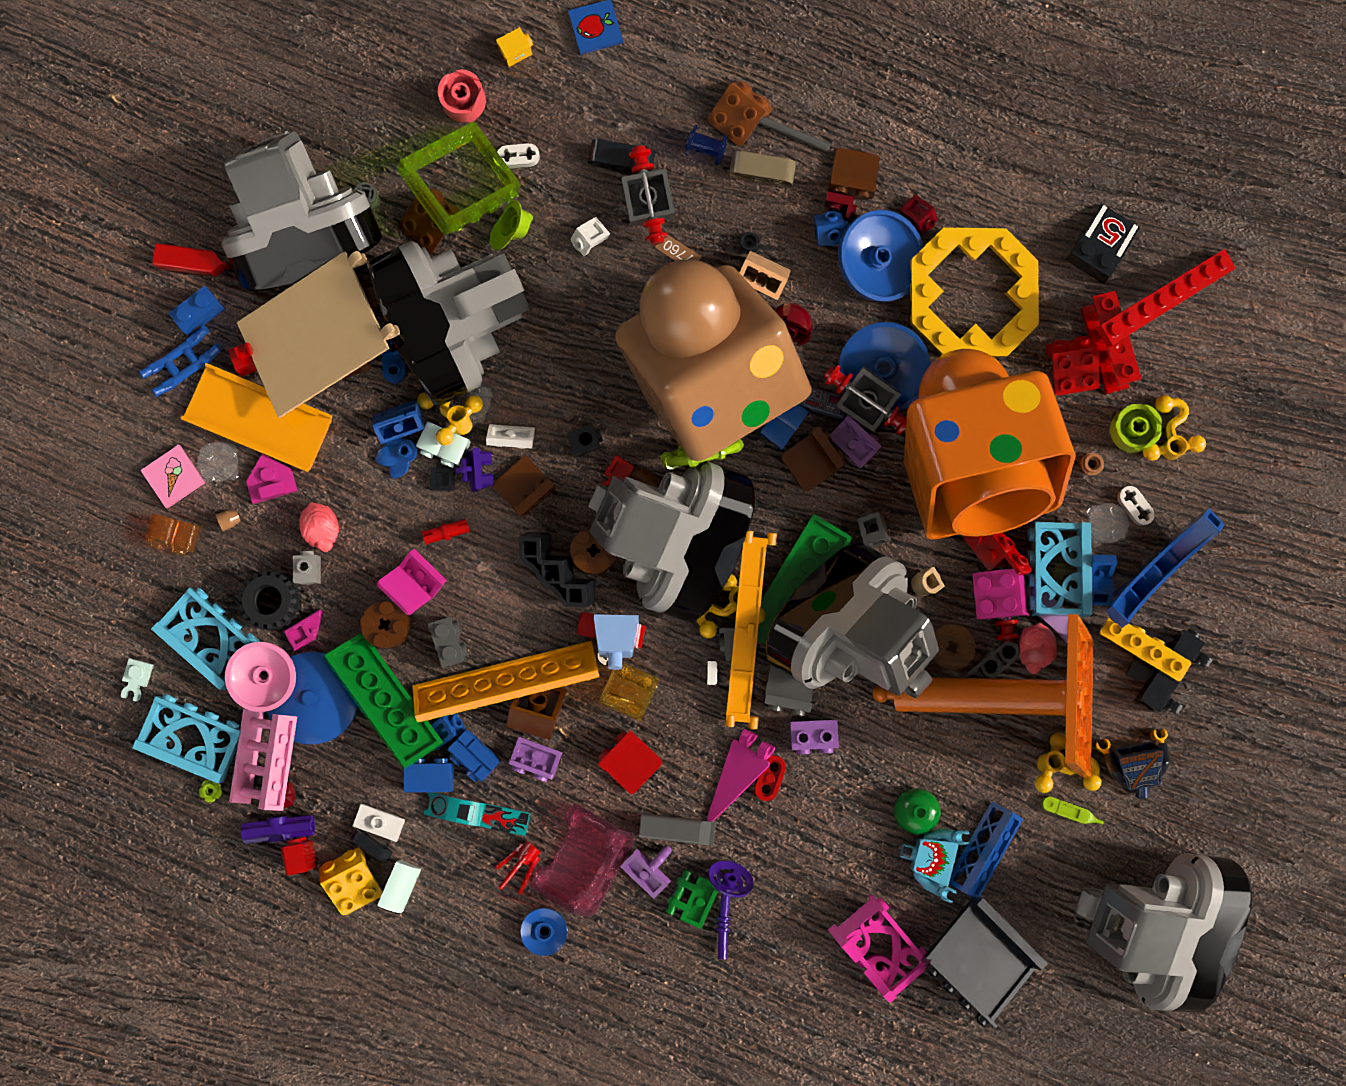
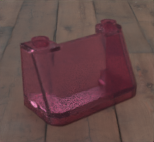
(584, 862)

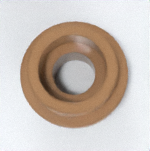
(1097, 459)

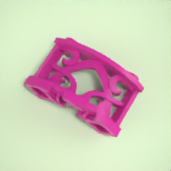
(849, 933)

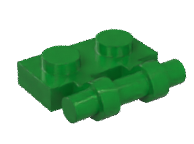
(699, 902)

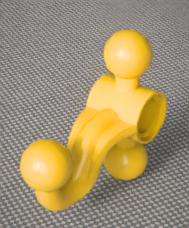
(456, 415)
(1195, 443)
(708, 628)
(1044, 782)

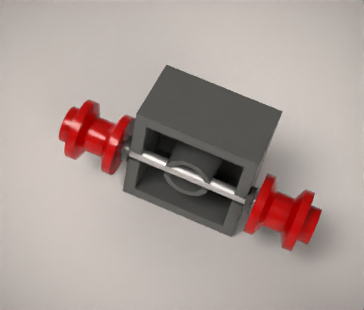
(648, 196)
(867, 398)

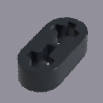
(371, 845)

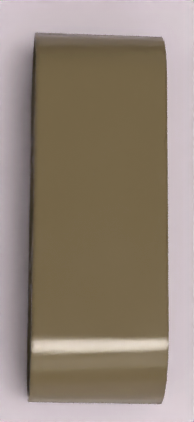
(762, 168)

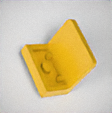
(349, 881)

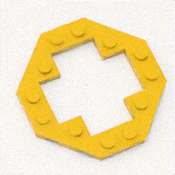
(973, 243)

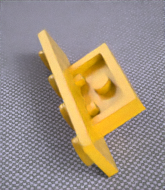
(1146, 648)

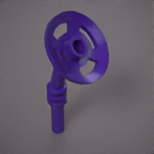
(726, 888)

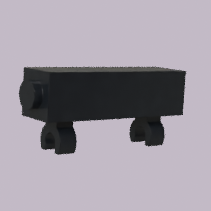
(1160, 687)

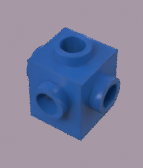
(829, 228)

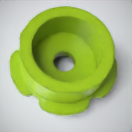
(204, 791)

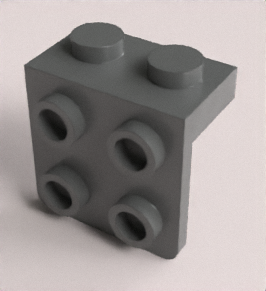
(787, 693)

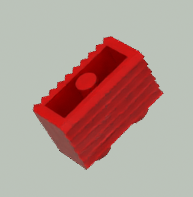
(298, 856)

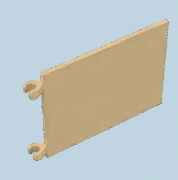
(314, 333)

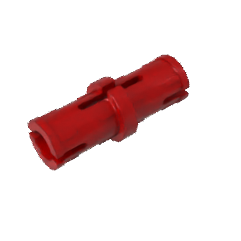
(445, 531)

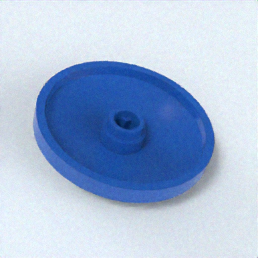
(877, 255)
(892, 354)
(317, 701)

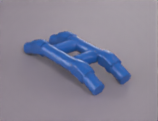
(167, 361)

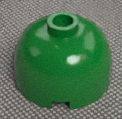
(917, 811)

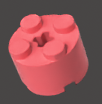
(456, 85)

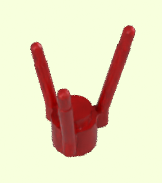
(527, 854)

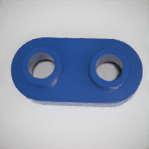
(392, 360)

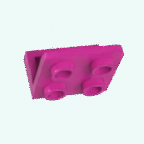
(412, 583)

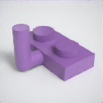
(646, 871)

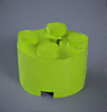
(1146, 435)

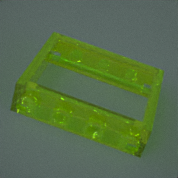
(432, 152)

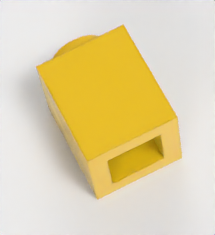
(515, 46)

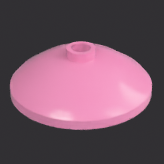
(245, 680)

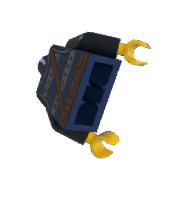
(1138, 764)

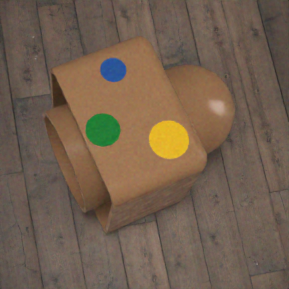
(710, 356)

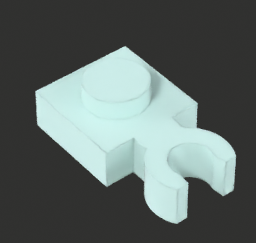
(136, 674)

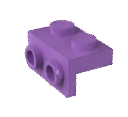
(855, 441)
(535, 759)

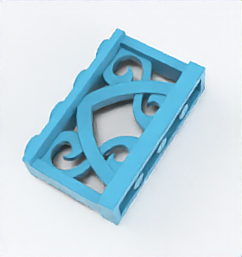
(1082, 546)
(175, 636)
(158, 749)

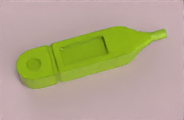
(1069, 810)

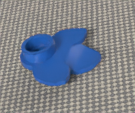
(393, 456)

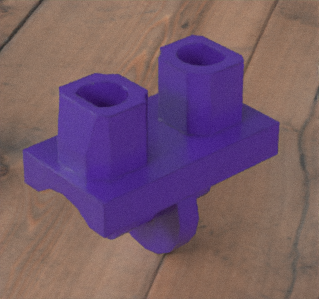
(476, 459)

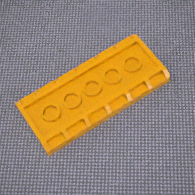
(246, 416)

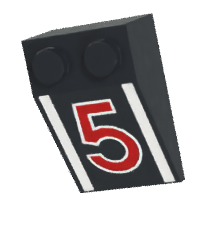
(1103, 244)

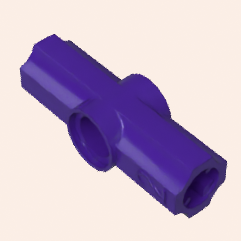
(278, 829)

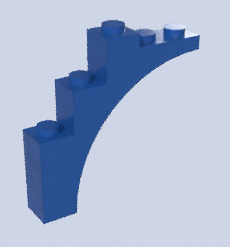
(1162, 565)

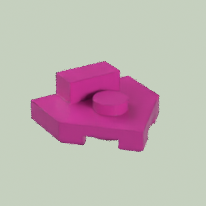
(270, 480)

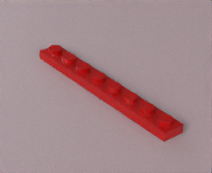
(1165, 298)

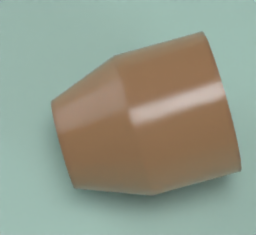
(227, 519)

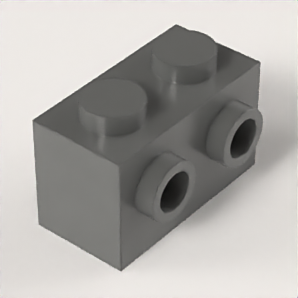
(448, 643)

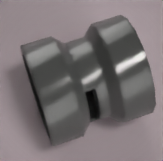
(372, 195)

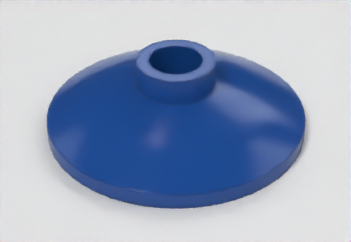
(544, 944)

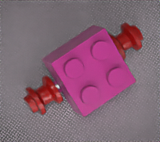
(1001, 596)

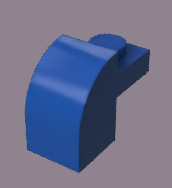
(1102, 582)

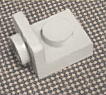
(589, 235)

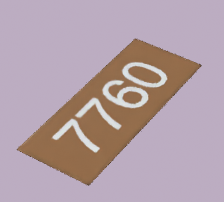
(677, 250)

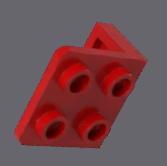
(1074, 365)
(630, 761)

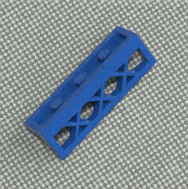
(991, 853)

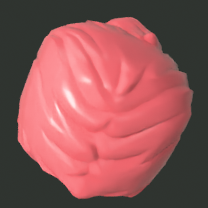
(319, 526)
(1037, 647)

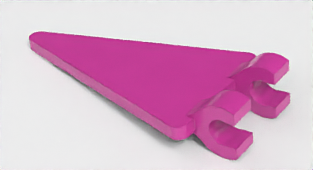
(739, 771)

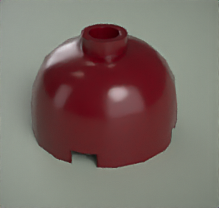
(797, 322)

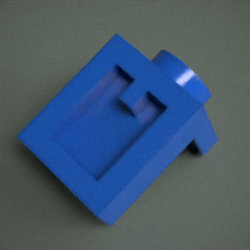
(448, 728)

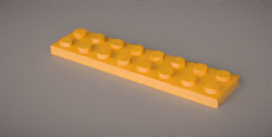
(504, 681)

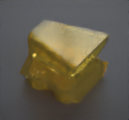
(629, 691)

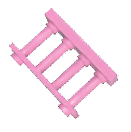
(276, 764)

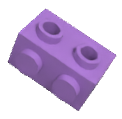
(814, 735)

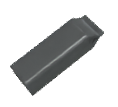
(677, 829)

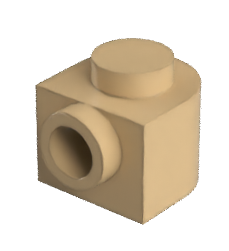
(927, 582)

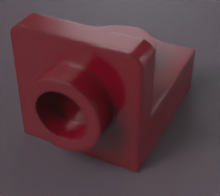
(839, 202)
(920, 213)

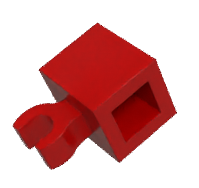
(242, 359)

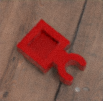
(618, 467)

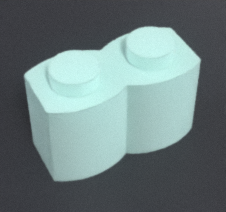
(449, 454)

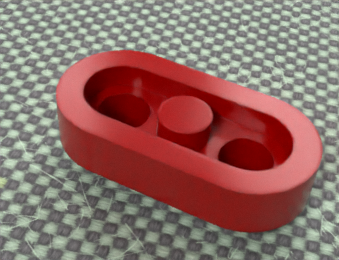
(770, 778)

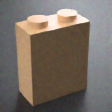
(764, 275)

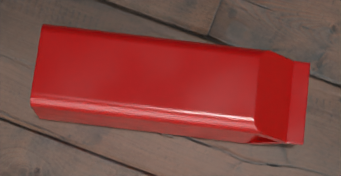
(188, 260)

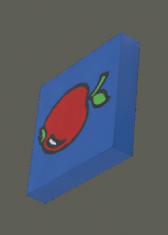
(595, 26)

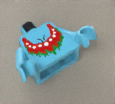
(934, 859)

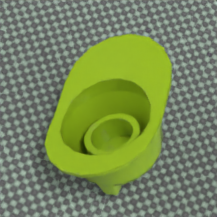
(510, 226)

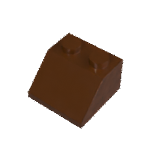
(536, 712)

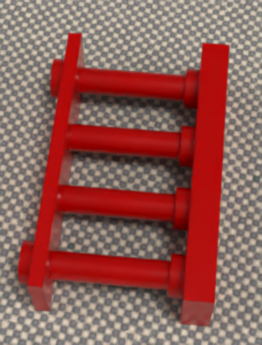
(1117, 362)

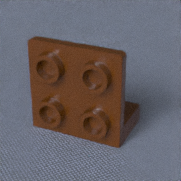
(524, 486)

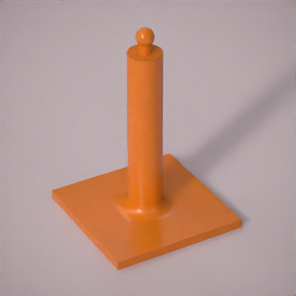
(1022, 697)

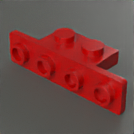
(995, 549)

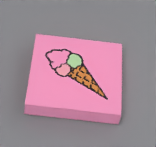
(173, 476)

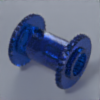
(706, 145)

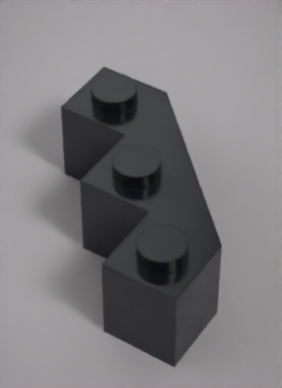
(555, 570)

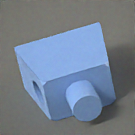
(616, 637)

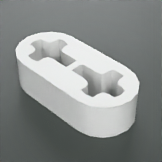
(517, 150)
(1131, 509)

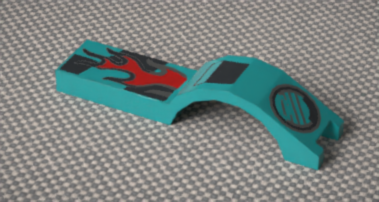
(478, 814)

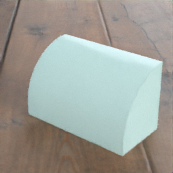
(399, 886)

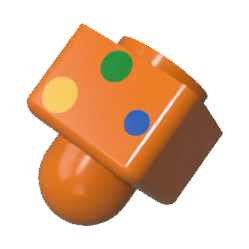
(984, 447)

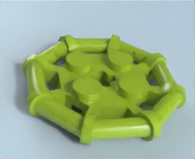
(678, 457)

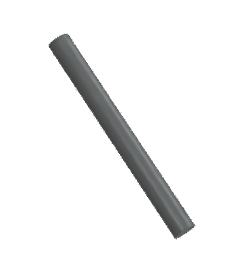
(795, 134)

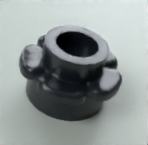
(753, 238)

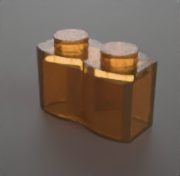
(172, 533)

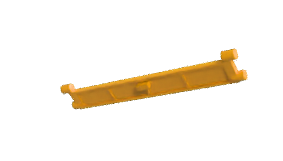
(746, 629)

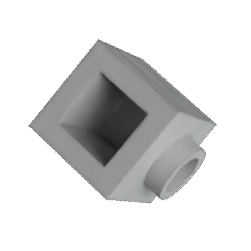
(306, 568)

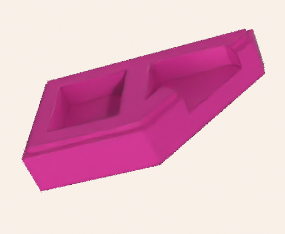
(304, 631)

